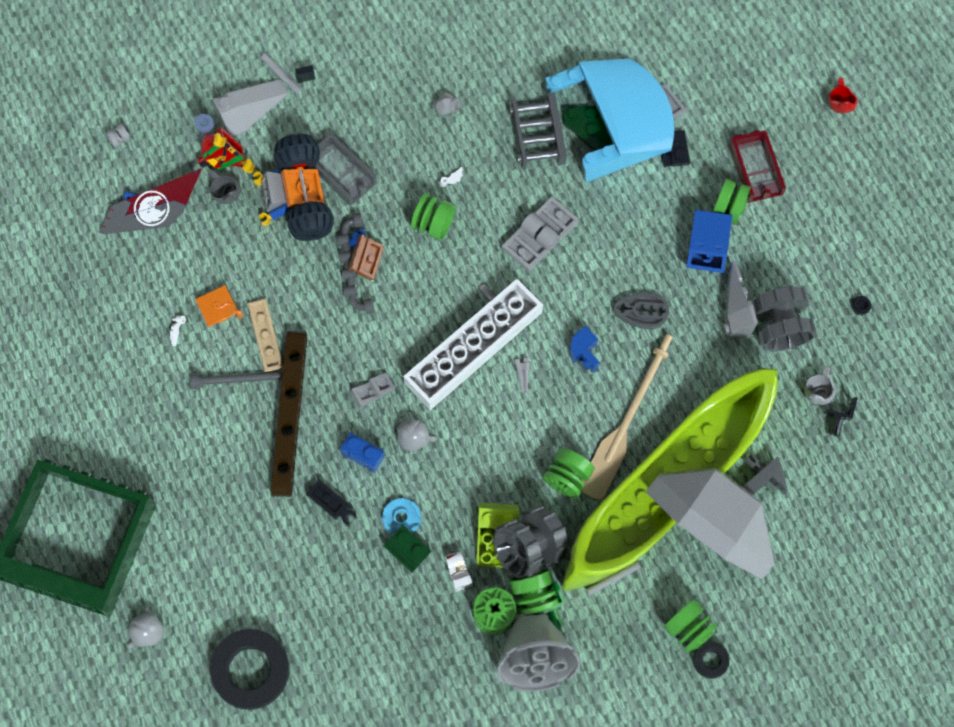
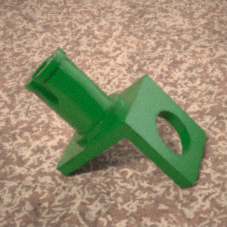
(553, 614)

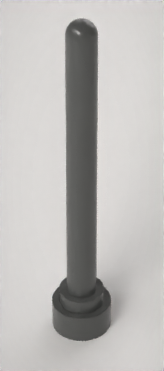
(198, 380)

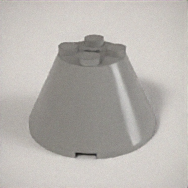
(536, 655)

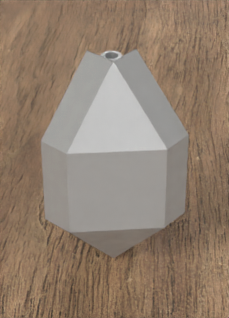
(717, 515)

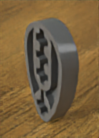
(644, 300)

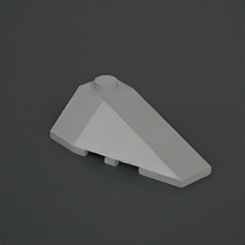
(246, 106)
(740, 313)

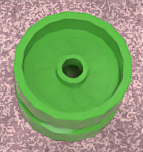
(733, 202)

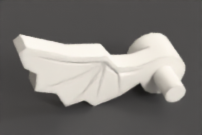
(454, 177)
(174, 332)

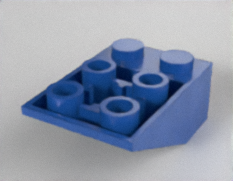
(709, 241)

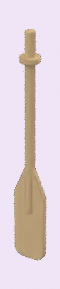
(613, 447)

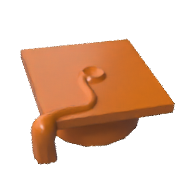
(217, 306)

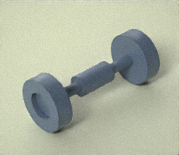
(204, 124)

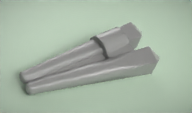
(523, 373)

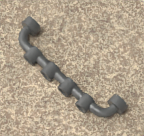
(345, 257)

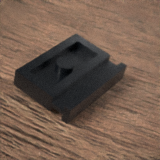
(679, 153)

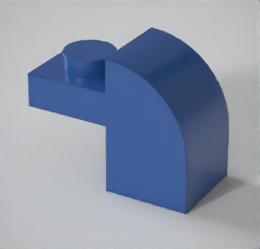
(580, 349)

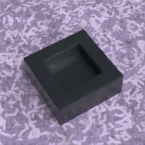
(305, 74)

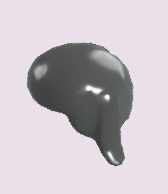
(229, 185)

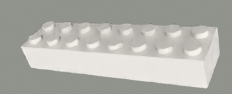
(473, 344)

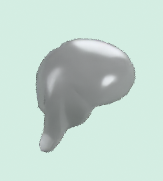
(825, 388)
(413, 435)
(145, 630)

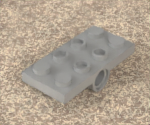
(540, 233)

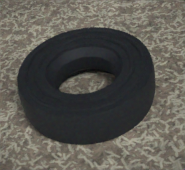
(720, 651)

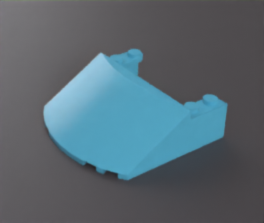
(631, 109)

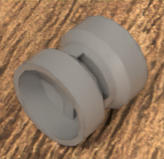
(113, 137)

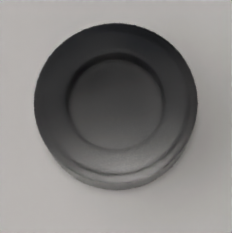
(861, 305)

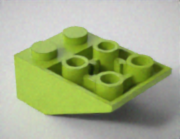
(491, 516)

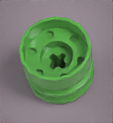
(430, 215)
(568, 473)
(534, 595)
(498, 622)
(691, 626)

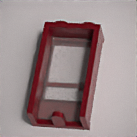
(757, 165)

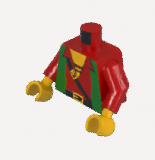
(223, 151)

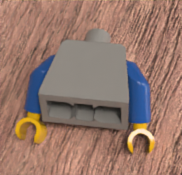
(273, 194)

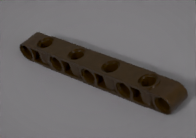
(289, 414)

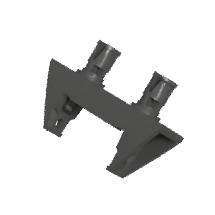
(765, 473)

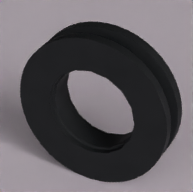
(229, 648)

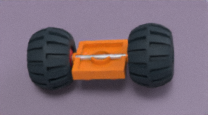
(310, 215)

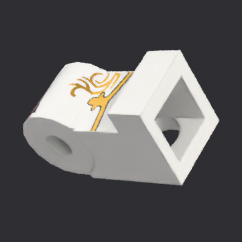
(458, 571)

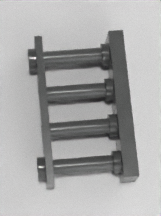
(555, 136)

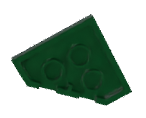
(587, 125)

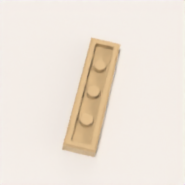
(265, 335)

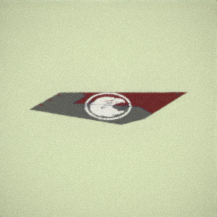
(151, 208)

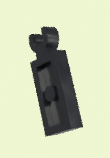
(330, 502)

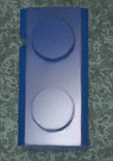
(362, 452)

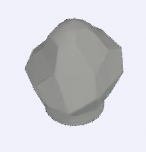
(446, 104)

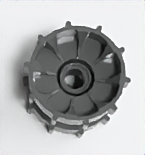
(781, 308)
(529, 543)

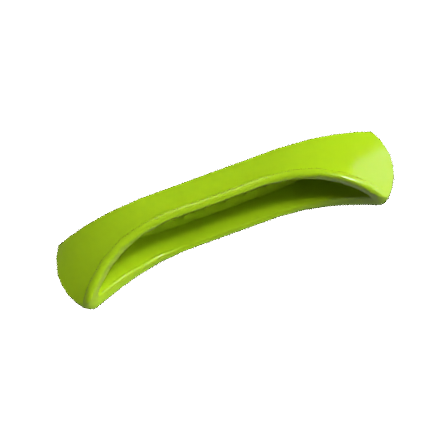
(709, 437)

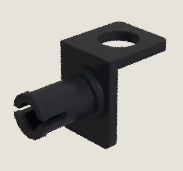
(838, 418)

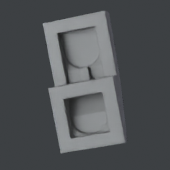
(373, 390)

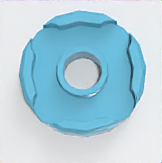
(397, 506)

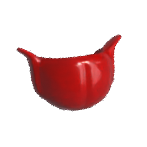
(848, 100)

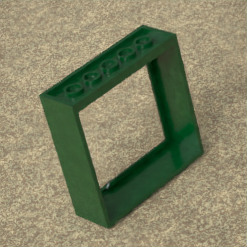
(59, 585)

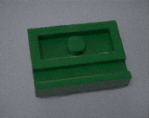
(407, 548)

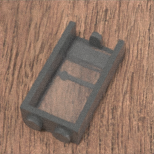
(343, 170)

